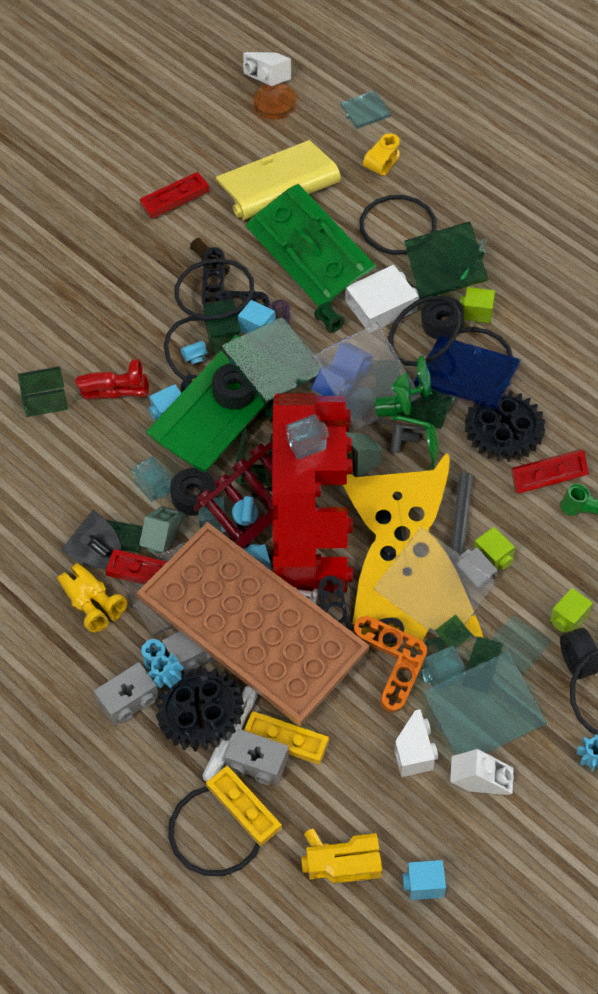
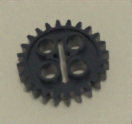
(506, 427)
(224, 703)

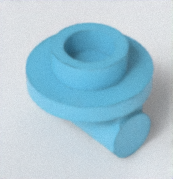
(194, 352)
(245, 511)

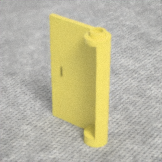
(267, 178)

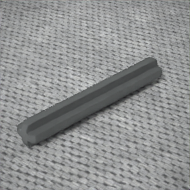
(461, 512)

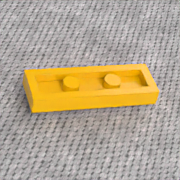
(301, 742)
(244, 805)

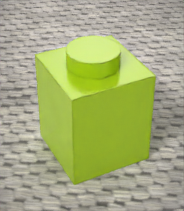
(478, 304)
(496, 548)
(571, 611)

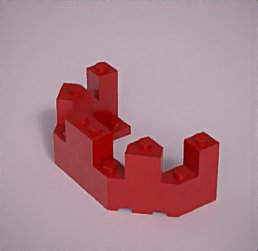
(297, 523)

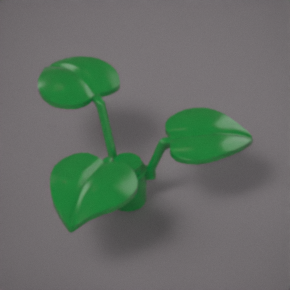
(401, 402)

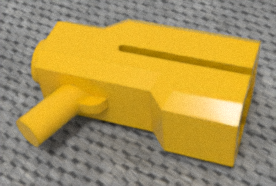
(343, 861)

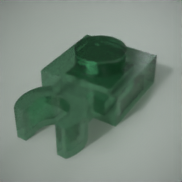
(450, 633)

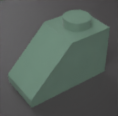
(364, 454)
(160, 529)

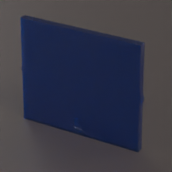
(471, 372)

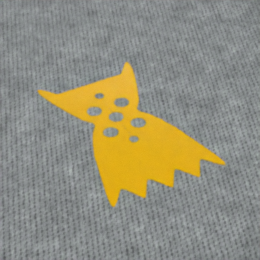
(375, 493)

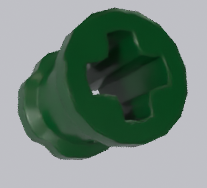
(329, 317)

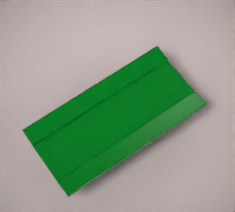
(309, 245)
(197, 425)

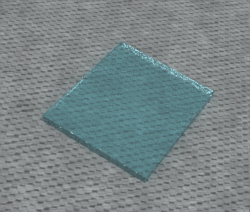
(484, 706)

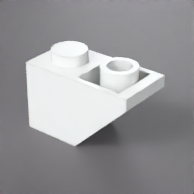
(267, 67)
(413, 747)
(481, 773)

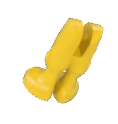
(85, 589)

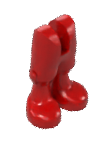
(112, 386)

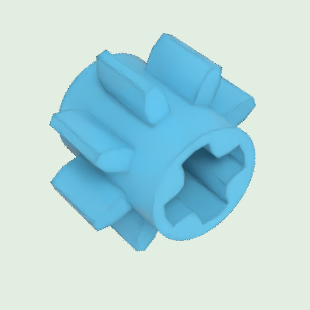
(165, 670)
(586, 751)

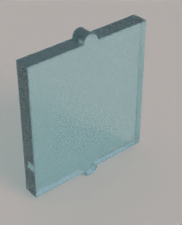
(365, 109)
(522, 643)

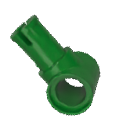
(578, 500)

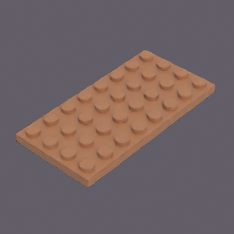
(253, 623)

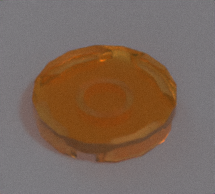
(274, 101)

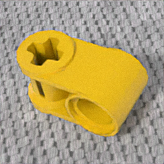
(383, 154)

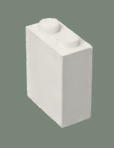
(381, 297)

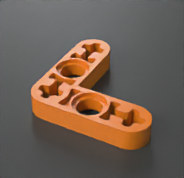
(404, 660)

